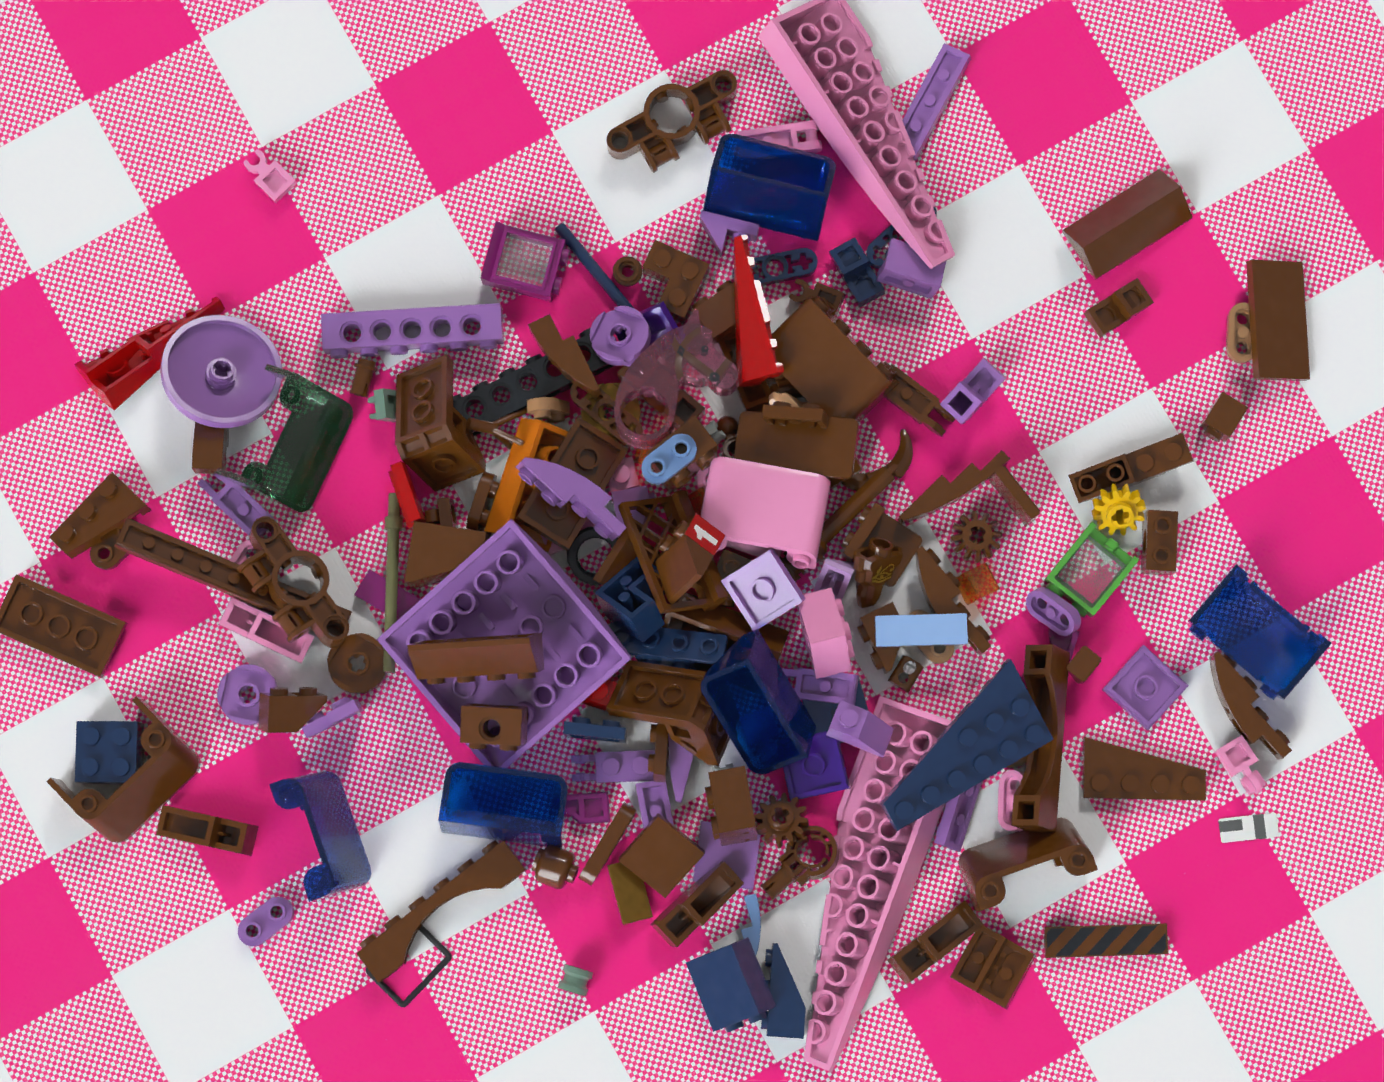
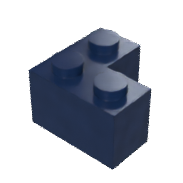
(630, 603)

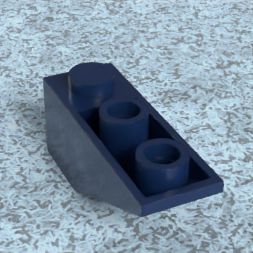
(789, 1014)

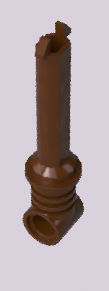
(846, 514)

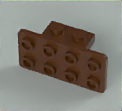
(798, 439)

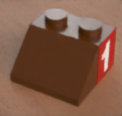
(686, 555)

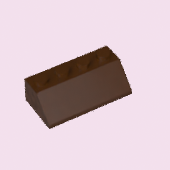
(724, 622)
(477, 657)

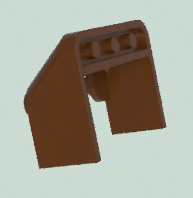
(146, 791)

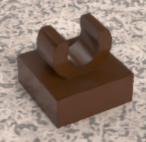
(444, 515)

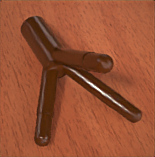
(492, 428)

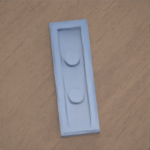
(921, 630)

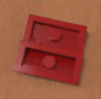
(406, 494)

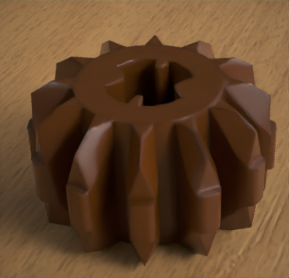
(986, 540)

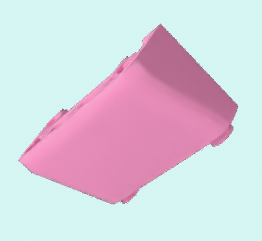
(767, 507)

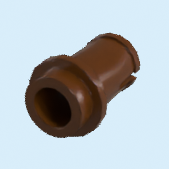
(363, 377)

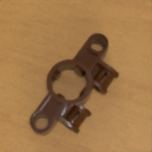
(658, 146)
(295, 616)

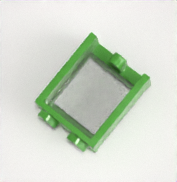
(1090, 571)

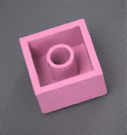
(826, 633)

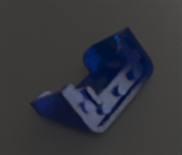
(1257, 633)
(333, 830)

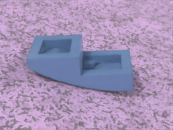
(754, 931)

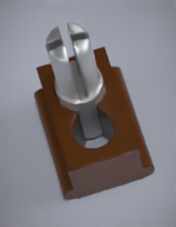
(910, 668)

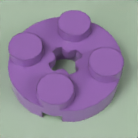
(613, 322)
(238, 680)

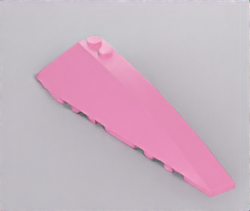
(840, 84)

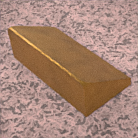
(630, 894)

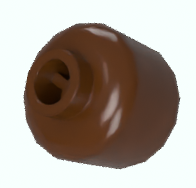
(555, 866)

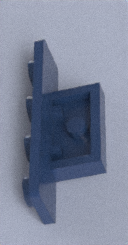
(674, 647)

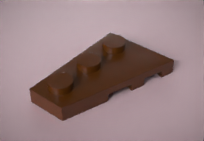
(97, 515)

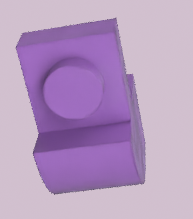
(973, 391)

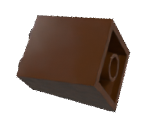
(438, 551)

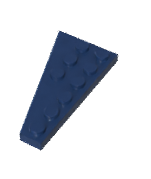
(978, 743)

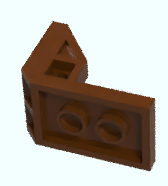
(430, 430)
(674, 699)

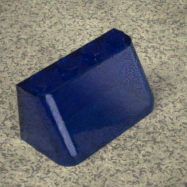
(770, 185)
(758, 706)
(504, 804)

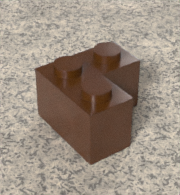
(681, 274)

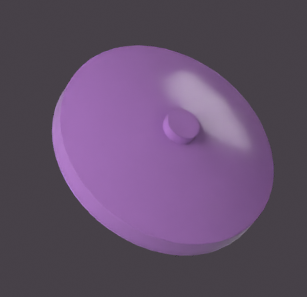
(218, 371)

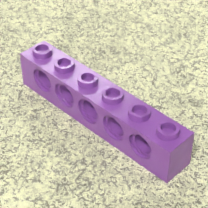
(337, 325)

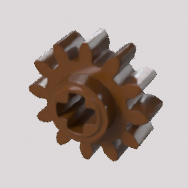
(773, 829)

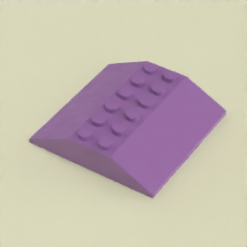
(512, 590)

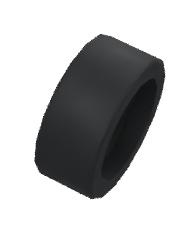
(572, 554)

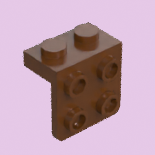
(878, 524)

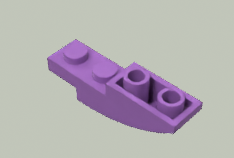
(564, 485)

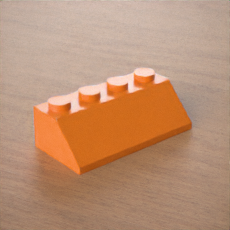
(540, 442)

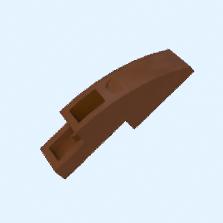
(1131, 468)
(940, 590)
(1236, 697)

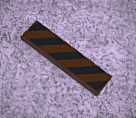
(1105, 940)

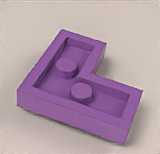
(340, 711)

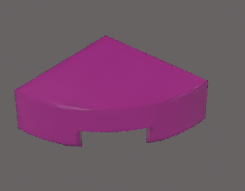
(1065, 642)

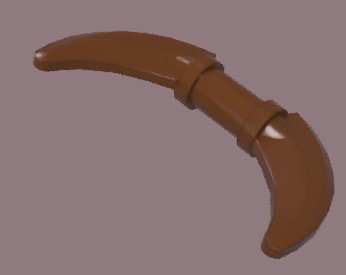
(902, 459)

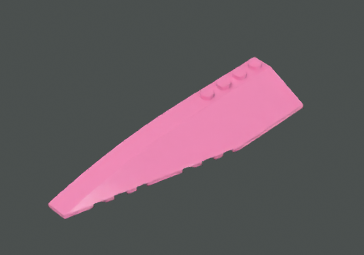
(869, 881)

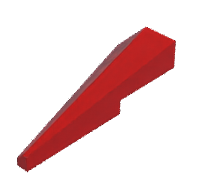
(754, 338)
(127, 368)

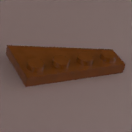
(1130, 774)

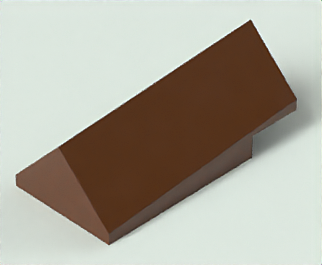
(1128, 223)

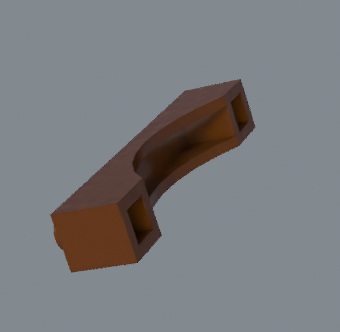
(1038, 792)
(390, 950)

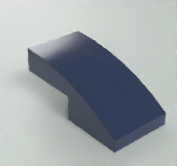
(856, 272)

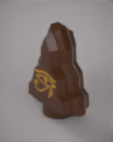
(874, 568)

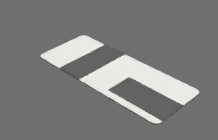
(1248, 827)

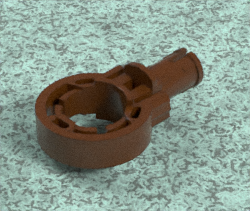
(804, 871)

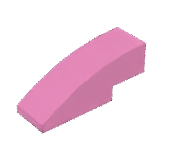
(263, 630)

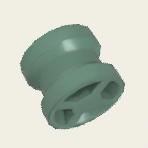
(575, 980)

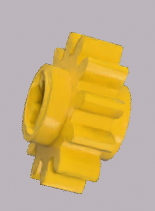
(1118, 509)

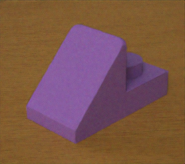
(720, 226)

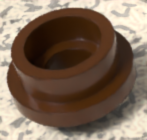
(625, 262)

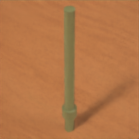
(393, 525)

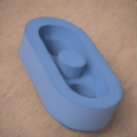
(669, 458)

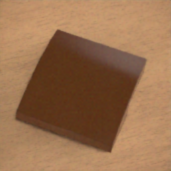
(993, 966)

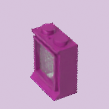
(524, 262)

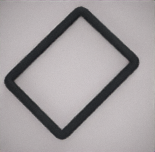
(425, 982)

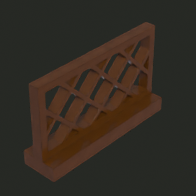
(677, 508)

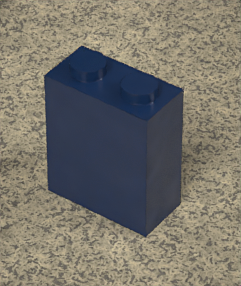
(731, 986)

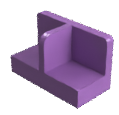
(908, 271)

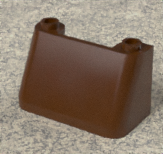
(988, 862)

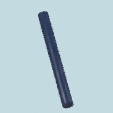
(592, 266)

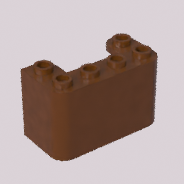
(829, 363)

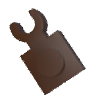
(832, 295)

